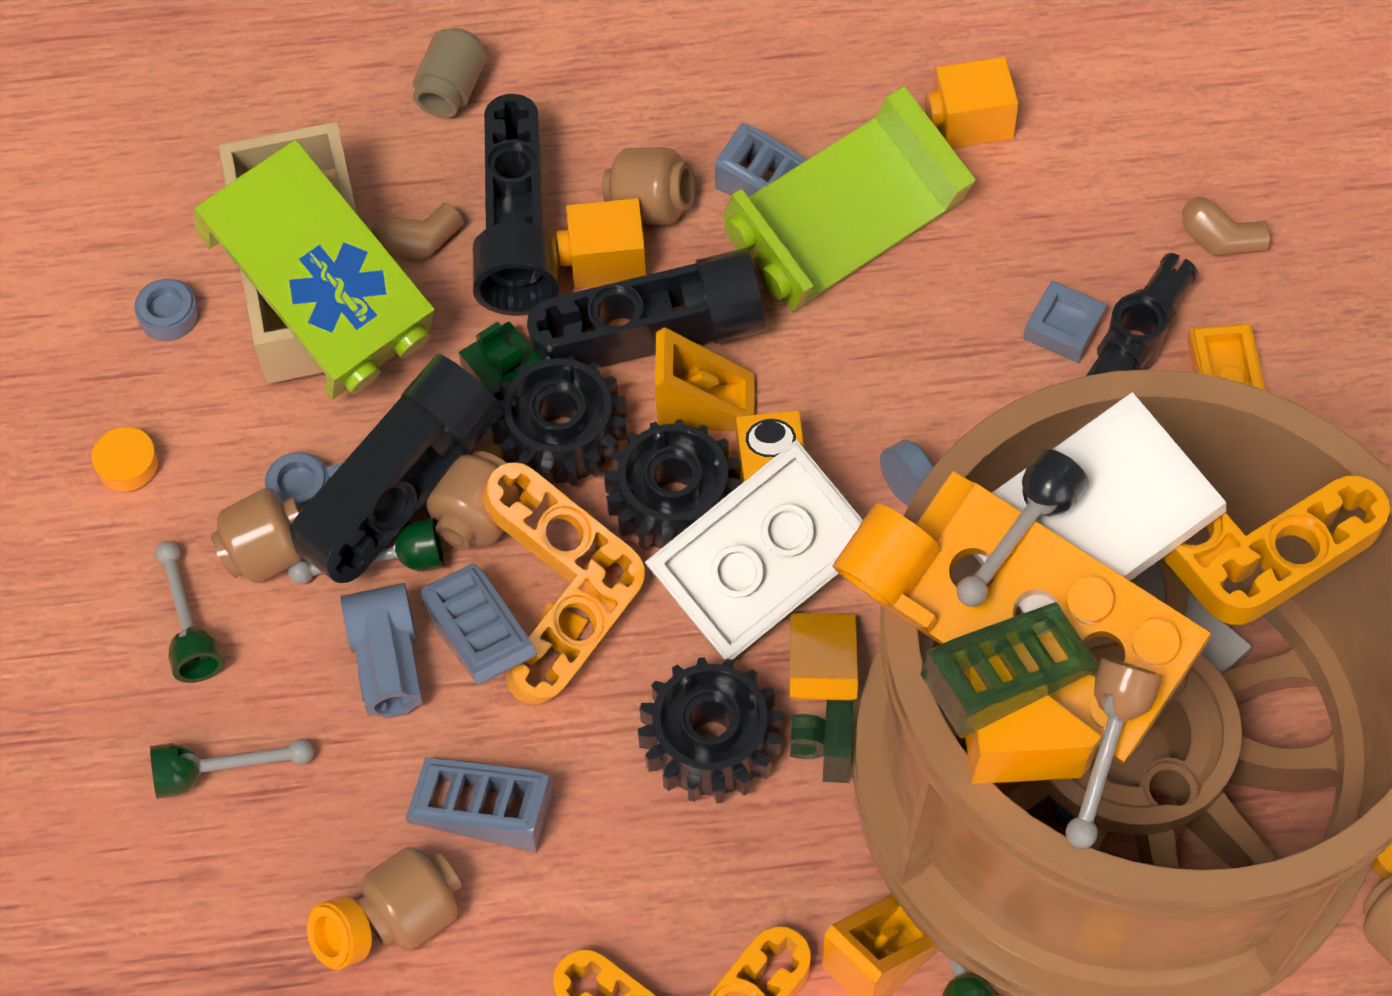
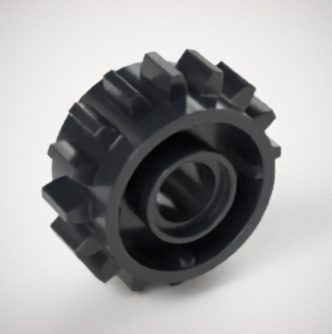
(560, 390)
(662, 457)
(714, 763)

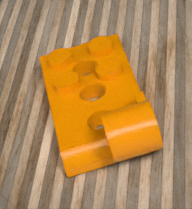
(911, 575)

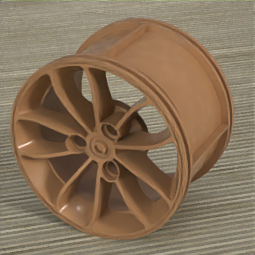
(1079, 922)

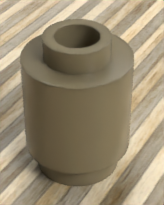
(448, 72)

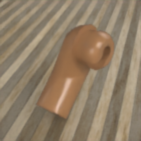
(1219, 233)
(418, 238)

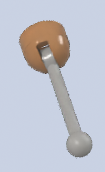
(1123, 695)

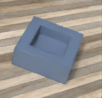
(1065, 321)

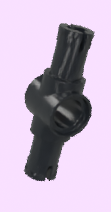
(1146, 311)

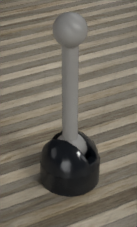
(1050, 489)

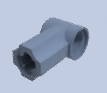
(382, 635)

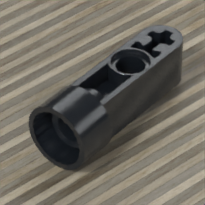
(514, 255)
(717, 298)
(394, 470)

